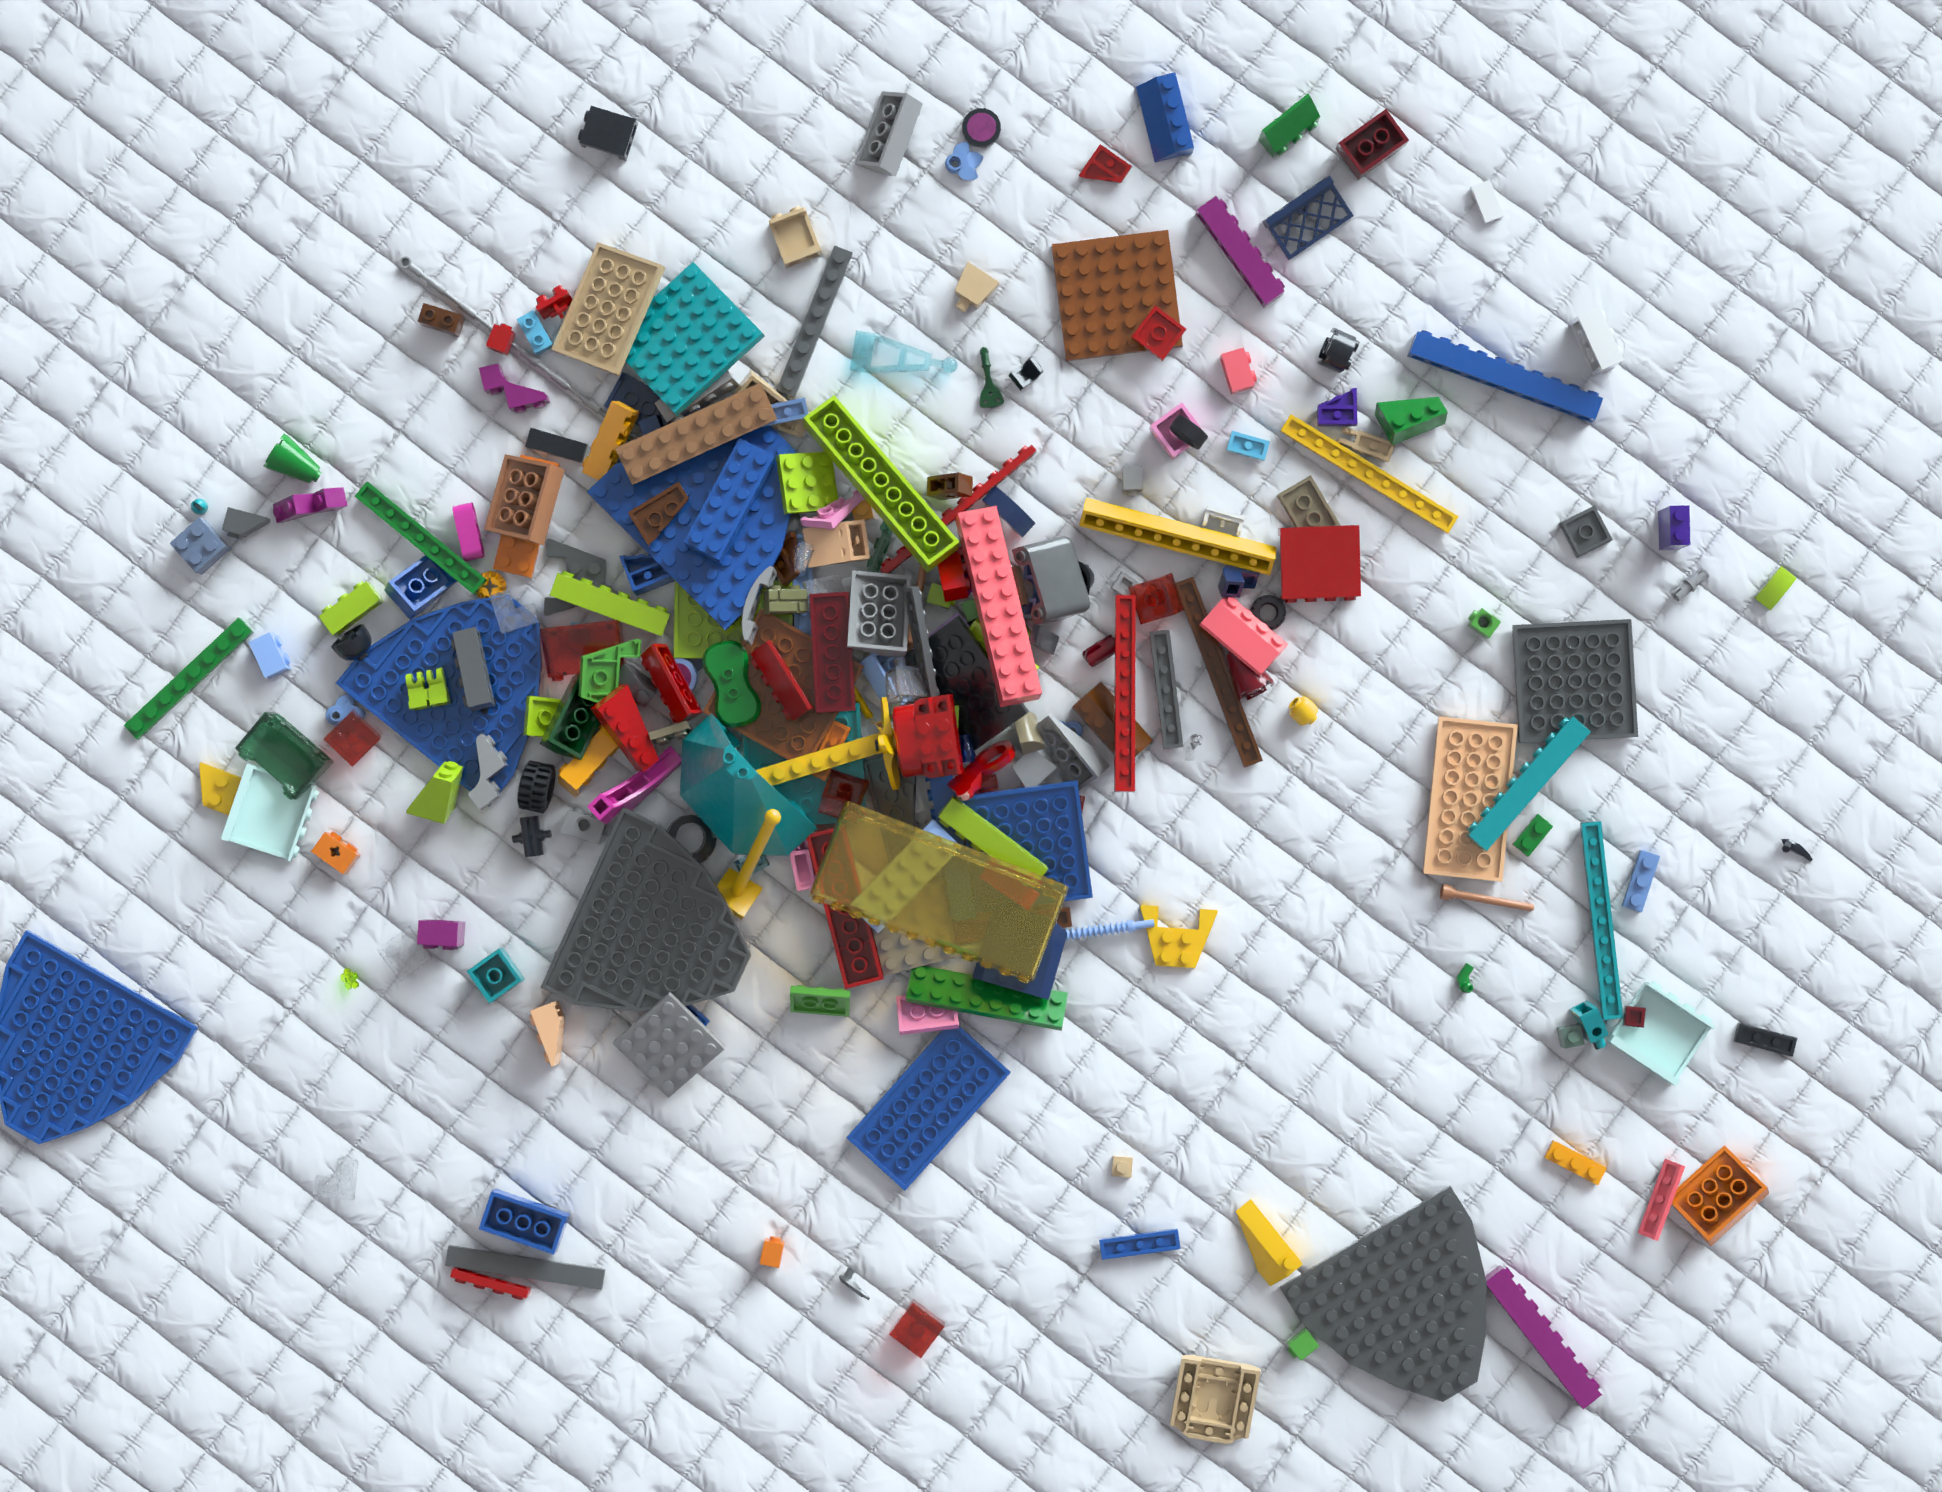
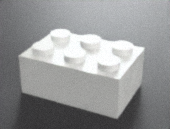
(1597, 340)

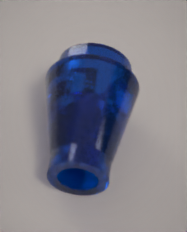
(967, 749)

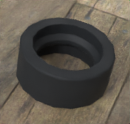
(1188, 432)

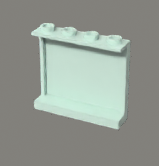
(266, 817)
(1668, 1036)

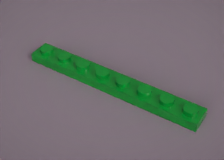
(421, 538)
(188, 678)

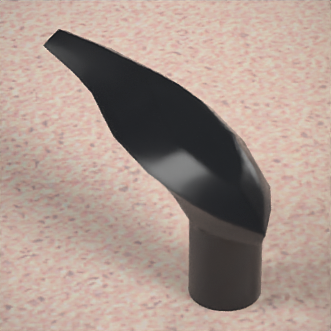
(1790, 845)

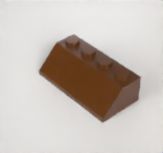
(1098, 713)

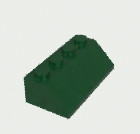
(571, 724)

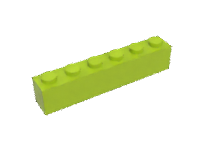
(610, 604)
(987, 837)

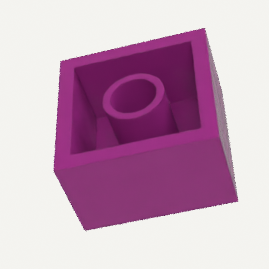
(441, 933)

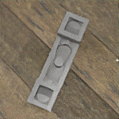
(750, 628)

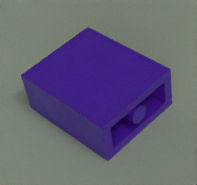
(1674, 527)

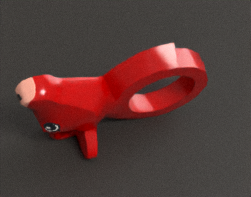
(971, 780)

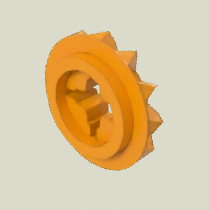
(497, 580)

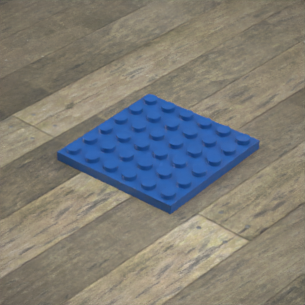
(1047, 825)

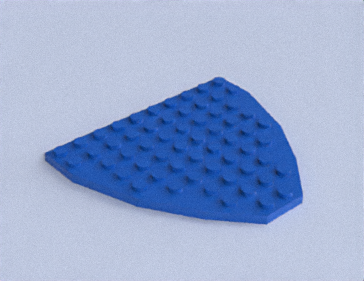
(715, 587)
(452, 729)
(76, 1042)

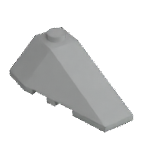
(1073, 754)

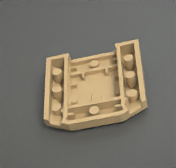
(1214, 1399)

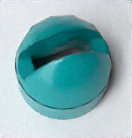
(200, 502)

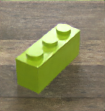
(350, 608)

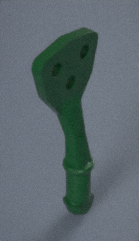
(989, 386)

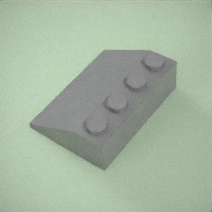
(878, 613)

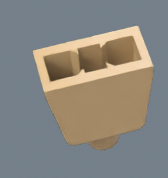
(974, 287)

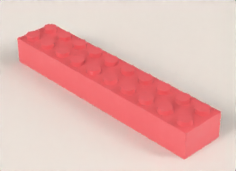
(998, 606)

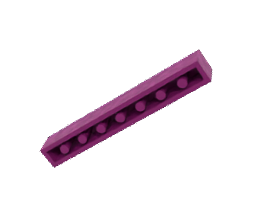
(1541, 1336)

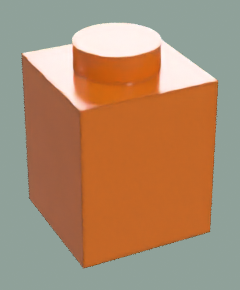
(772, 1251)

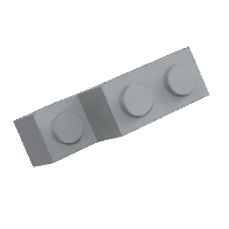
(490, 763)

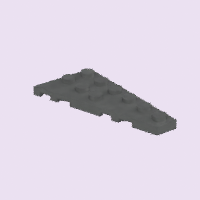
(889, 802)

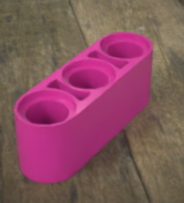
(468, 531)

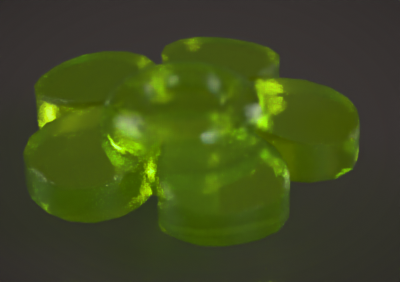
(350, 979)

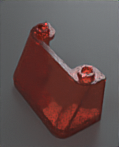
(567, 644)

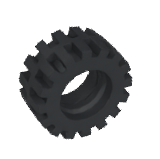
(1276, 603)

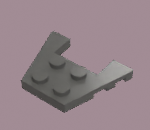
(578, 563)

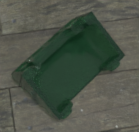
(284, 754)

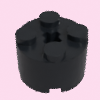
(1338, 350)

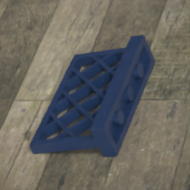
(1303, 201)

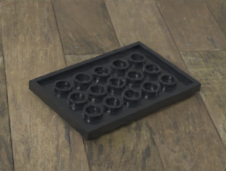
(966, 673)

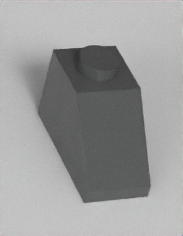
(242, 523)
(639, 684)

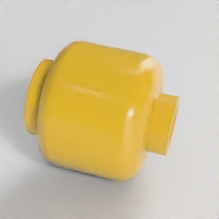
(1303, 711)

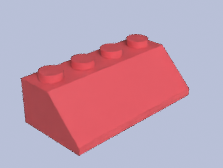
(1243, 634)

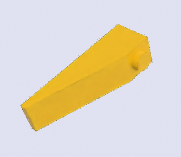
(1269, 1250)

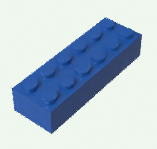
(729, 501)

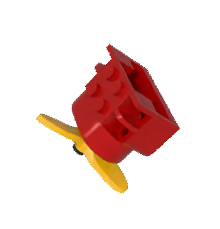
(924, 739)

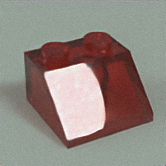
(1156, 598)
(841, 789)

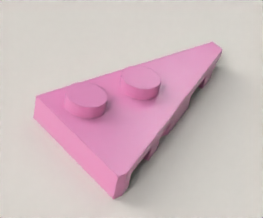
(833, 513)

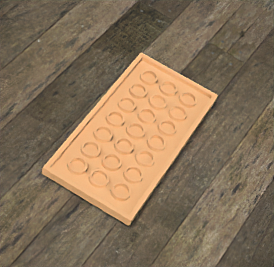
(1468, 771)

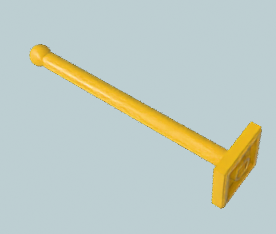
(736, 886)

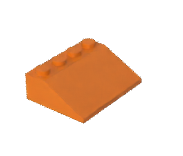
(1718, 1195)

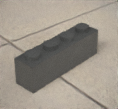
(473, 669)

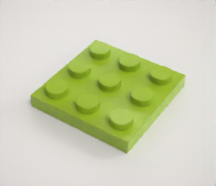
(806, 481)

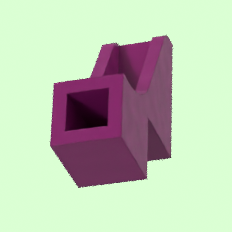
(517, 396)
(308, 504)

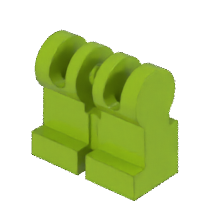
(423, 698)

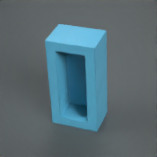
(535, 332)

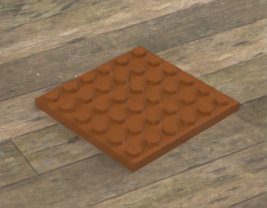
(1110, 289)
(772, 727)

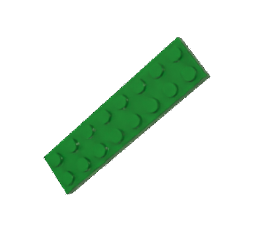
(973, 996)

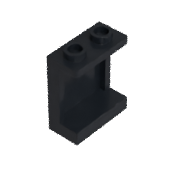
(608, 132)

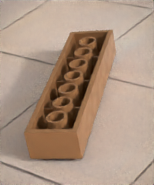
(696, 433)

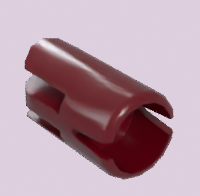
(1100, 651)

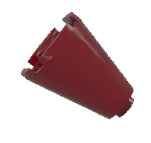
(1245, 680)

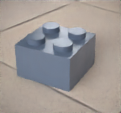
(200, 546)

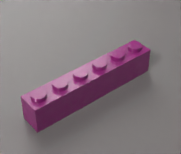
(1240, 252)

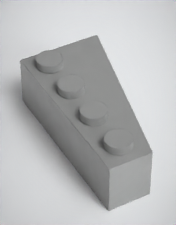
(719, 388)

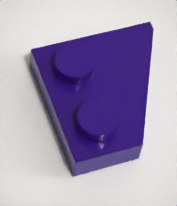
(1339, 410)

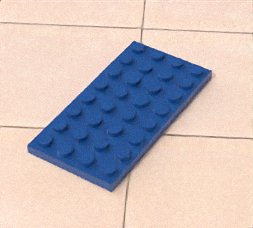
(928, 1105)

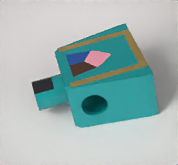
(1591, 1023)

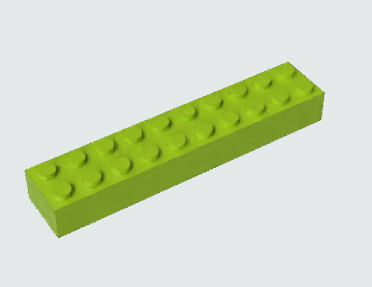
(880, 483)

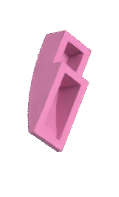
(802, 866)

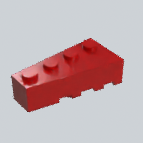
(625, 725)

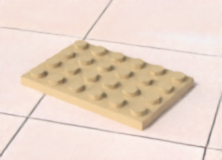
(608, 308)

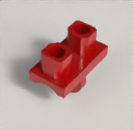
(554, 305)

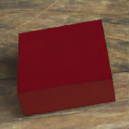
(1634, 1016)

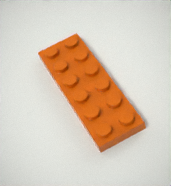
(518, 555)

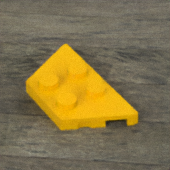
(218, 788)

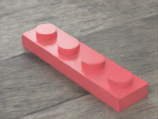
(1661, 1199)

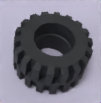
(536, 786)

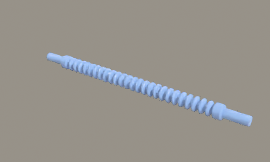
(1129, 926)

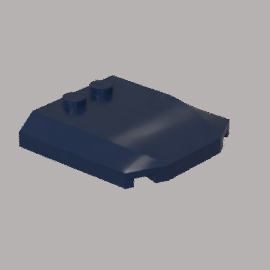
(1045, 975)

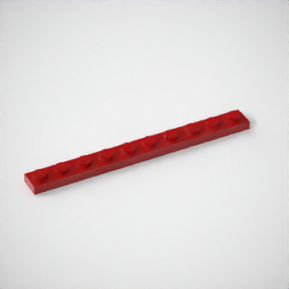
(965, 503)
(1124, 693)

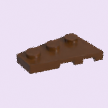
(658, 512)

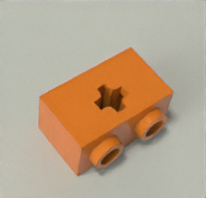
(325, 850)

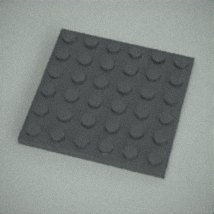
(1575, 672)

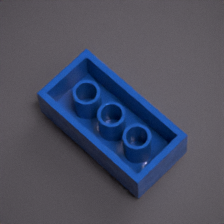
(524, 1221)

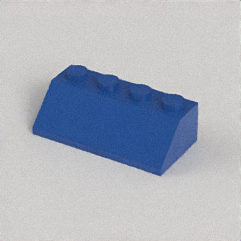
(1165, 117)

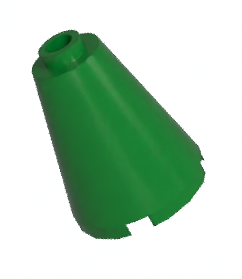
(292, 461)

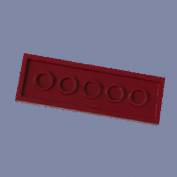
(831, 655)

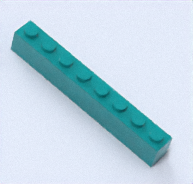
(1528, 783)

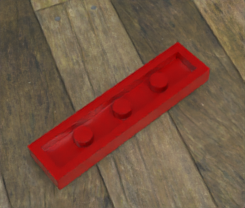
(498, 1285)

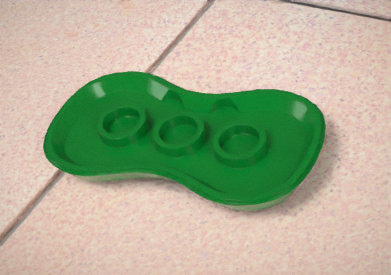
(728, 670)

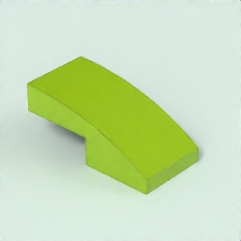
(1775, 588)

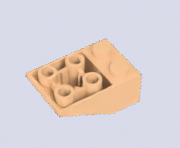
(838, 545)
(550, 1026)

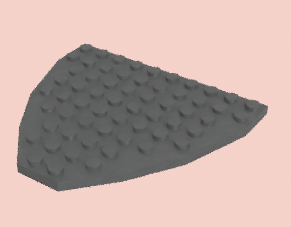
(648, 927)
(1404, 1300)

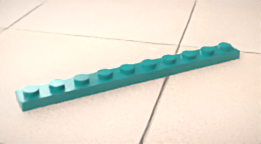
(1601, 920)

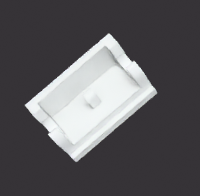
(1223, 521)

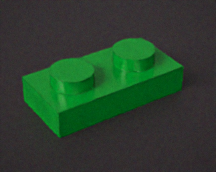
(1532, 835)

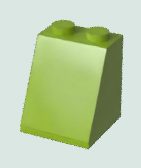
(439, 795)

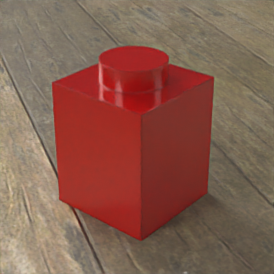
(501, 339)

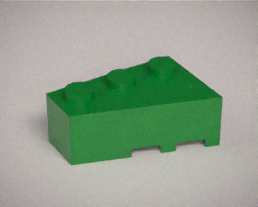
(1410, 417)

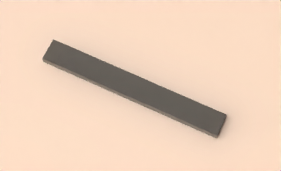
(525, 1267)

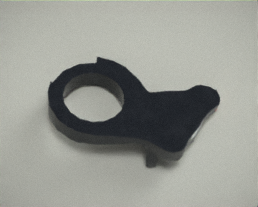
(708, 844)

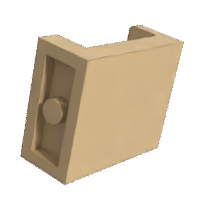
(794, 236)

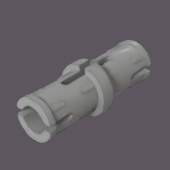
(1690, 584)

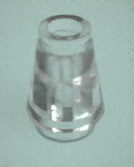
(802, 556)

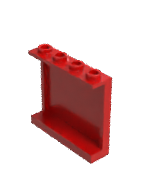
(1320, 563)

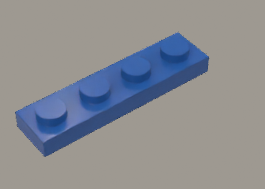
(1139, 1244)

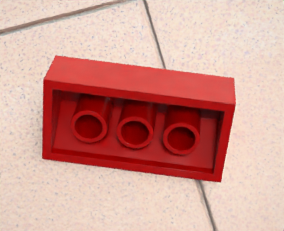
(781, 680)
(671, 683)

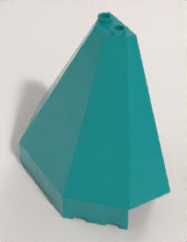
(733, 795)

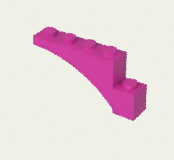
(636, 788)

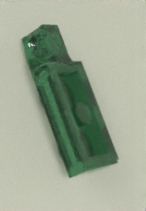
(881, 546)

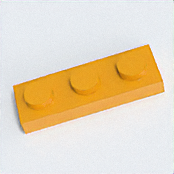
(1575, 1162)

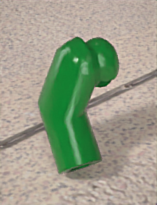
(1463, 979)

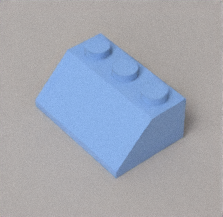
(875, 669)

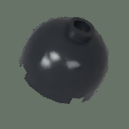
(353, 644)

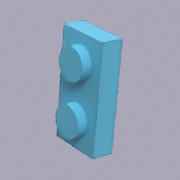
(1248, 445)

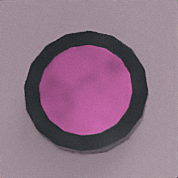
(981, 127)

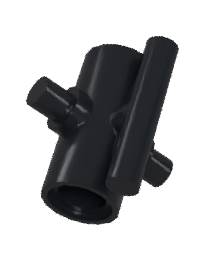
(531, 836)

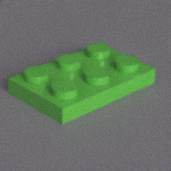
(820, 1001)

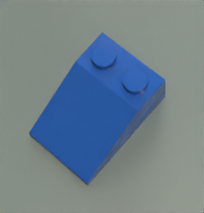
(418, 586)

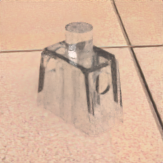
(904, 683)

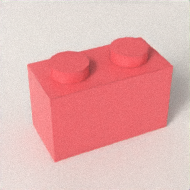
(1237, 370)

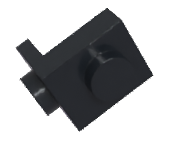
(1026, 373)

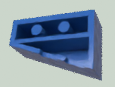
(644, 573)

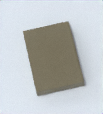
(1307, 505)

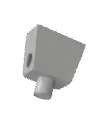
(1031, 767)

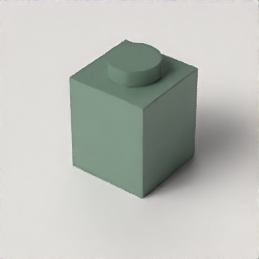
(1570, 1036)

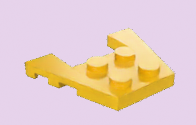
(1178, 945)

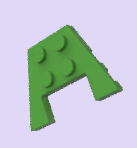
(601, 669)

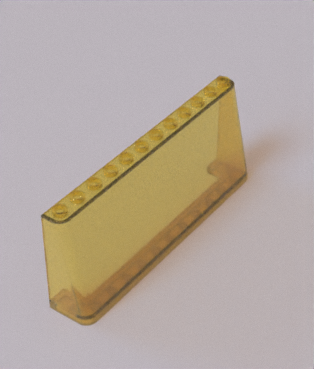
(938, 892)

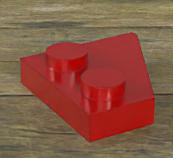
(1105, 166)

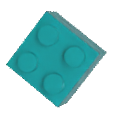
(496, 975)

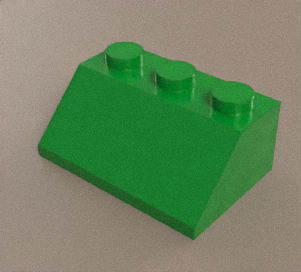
(1290, 126)

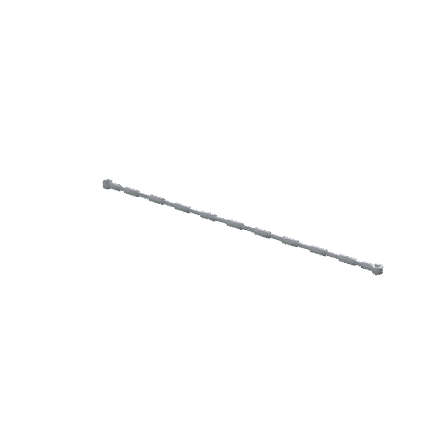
(523, 352)

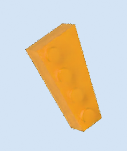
(612, 434)
(581, 772)

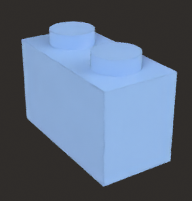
(270, 655)

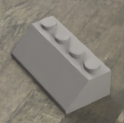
(889, 133)

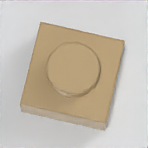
(1122, 1166)

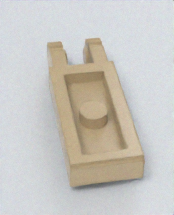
(1368, 444)

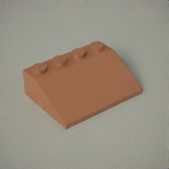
(524, 499)

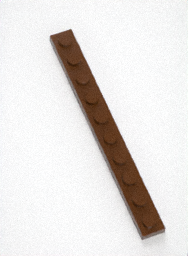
(1219, 674)

